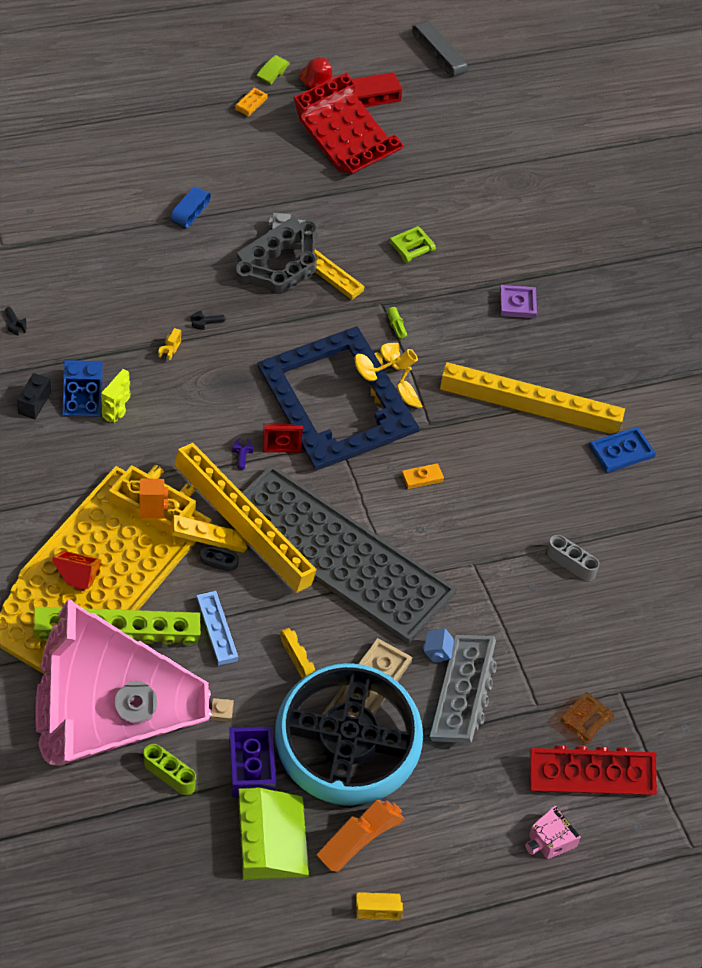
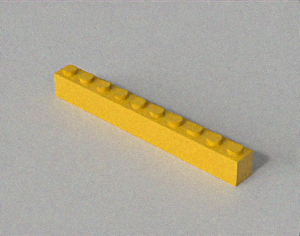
(532, 398)
(245, 517)

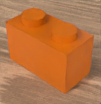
(153, 498)

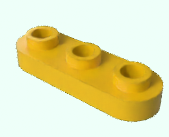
(296, 653)

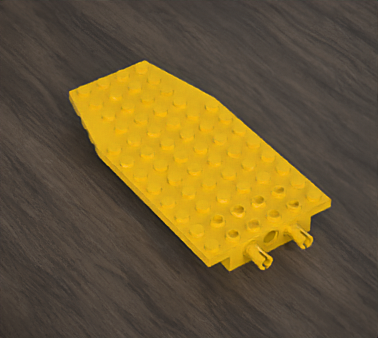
(108, 527)

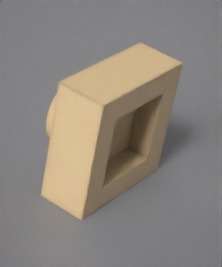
(222, 710)

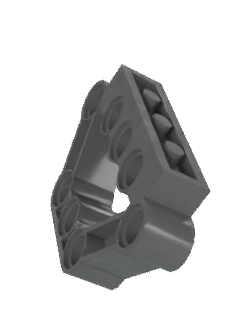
(266, 277)

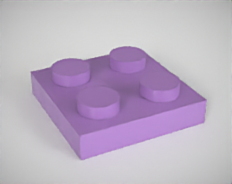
(518, 301)

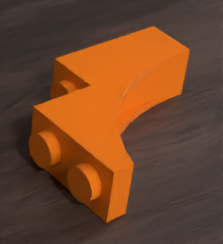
(359, 832)

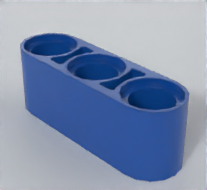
(190, 207)

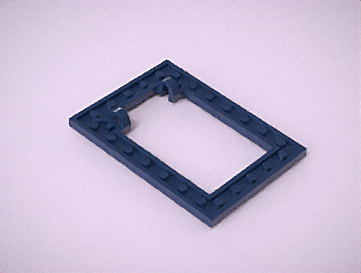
(392, 421)

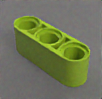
(172, 778)

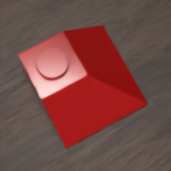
(281, 437)
(77, 569)

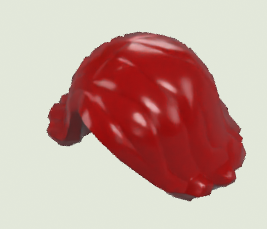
(316, 72)

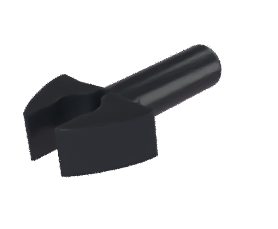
(199, 320)
(15, 322)

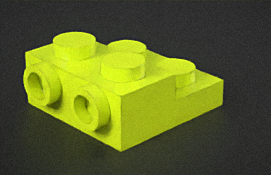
(115, 397)

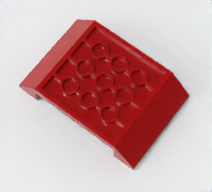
(343, 125)

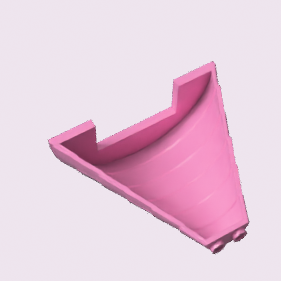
(85, 669)

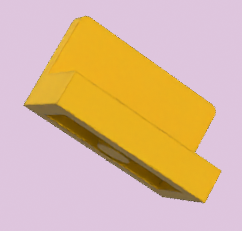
(378, 906)

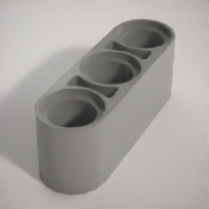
(572, 558)

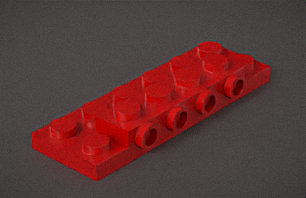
(593, 771)

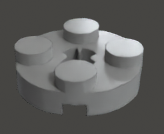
(127, 694)

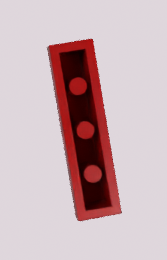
(378, 89)

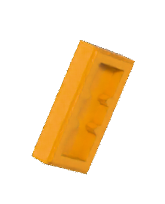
(251, 102)
(422, 476)

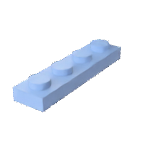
(217, 628)

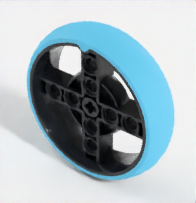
(360, 680)

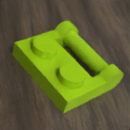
(409, 240)

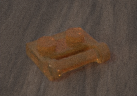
(582, 712)

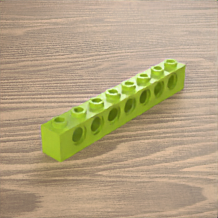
(126, 619)

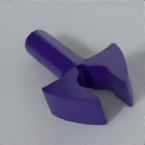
(242, 452)

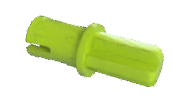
(396, 322)

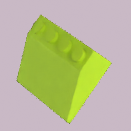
(272, 834)

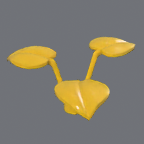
(391, 354)

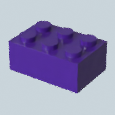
(251, 758)

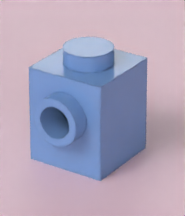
(438, 645)

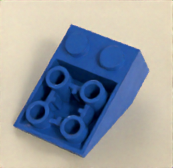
(82, 388)

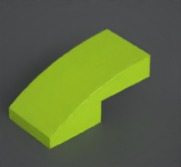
(272, 69)

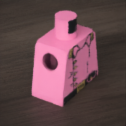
(552, 835)

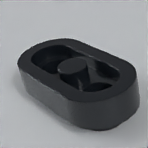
(219, 558)

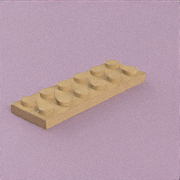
(381, 657)

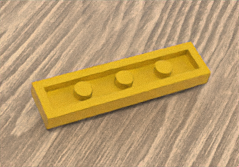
(337, 277)
(207, 533)

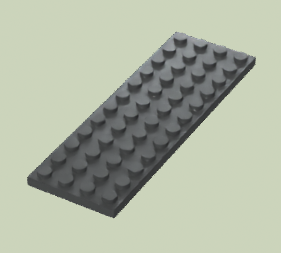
(351, 557)

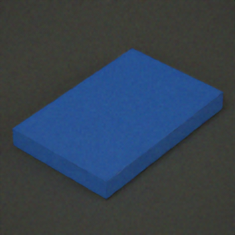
(622, 449)

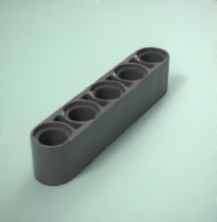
(439, 48)

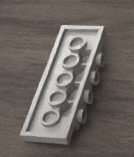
(465, 689)

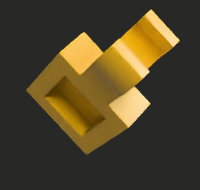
(172, 343)

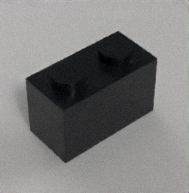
(34, 396)

